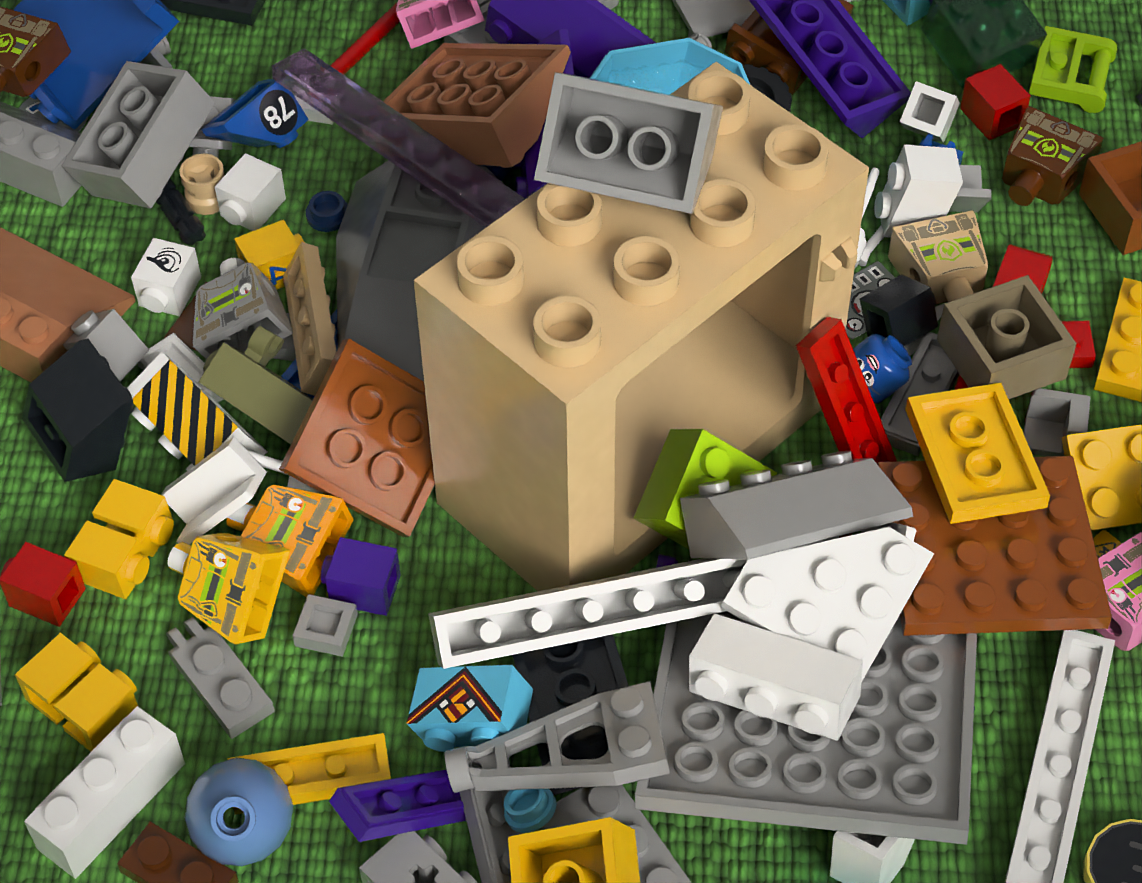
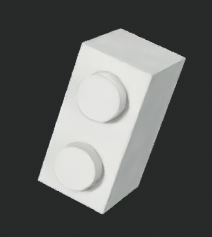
(918, 186)

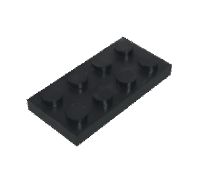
(567, 676)

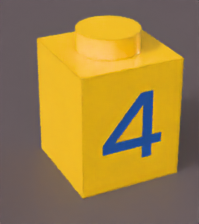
(269, 250)

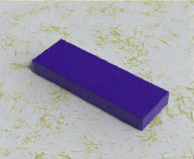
(398, 805)

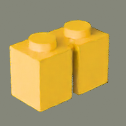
(117, 555)
(74, 685)

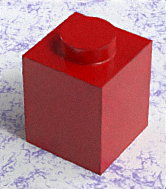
(994, 101)
(41, 583)

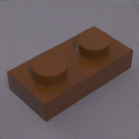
(164, 858)

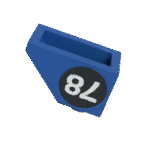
(259, 117)

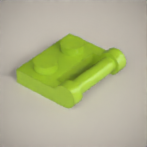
(1059, 64)

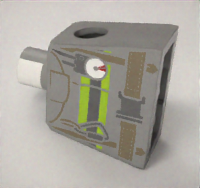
(234, 306)

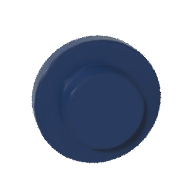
(326, 211)

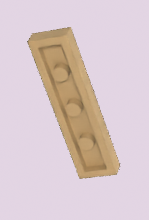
(309, 317)

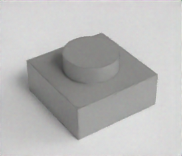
(325, 625)

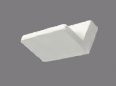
(214, 489)

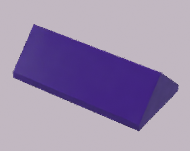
(837, 60)

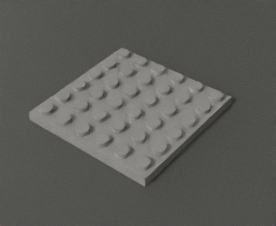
(890, 774)

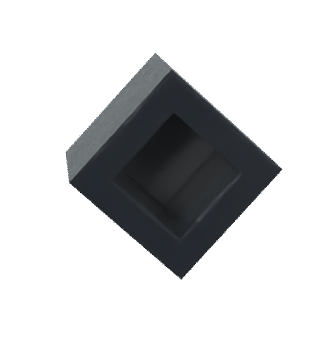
(900, 310)

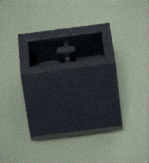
(79, 413)

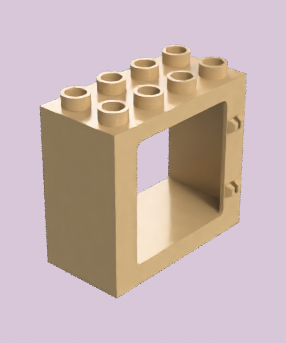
(606, 321)

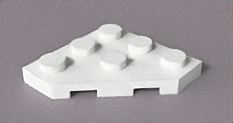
(832, 591)

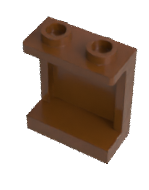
(758, 46)

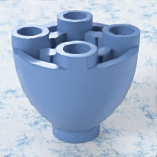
(257, 793)

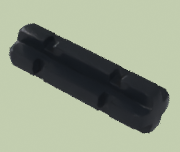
(180, 214)

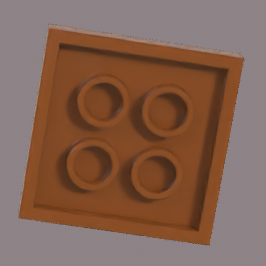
(367, 439)

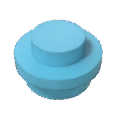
(529, 809)

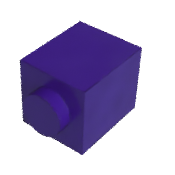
(362, 575)

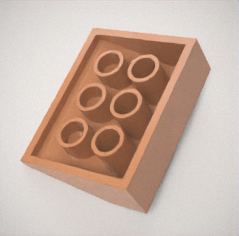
(483, 97)
(42, 301)

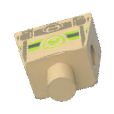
(942, 255)

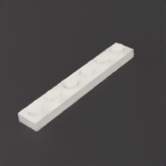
(1061, 759)

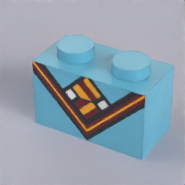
(468, 705)

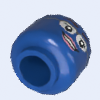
(883, 365)

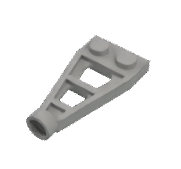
(632, 736)

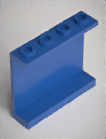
(100, 42)

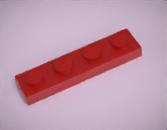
(843, 392)

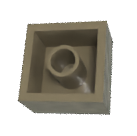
(1006, 338)

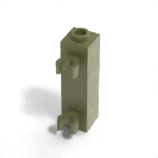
(253, 387)

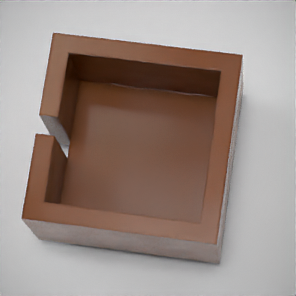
(1114, 194)

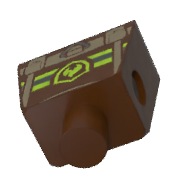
(28, 51)
(1047, 158)

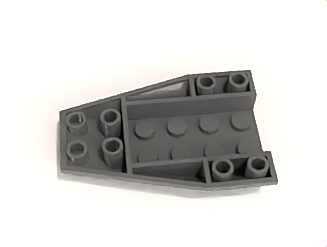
(384, 243)

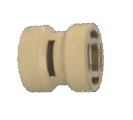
(199, 177)

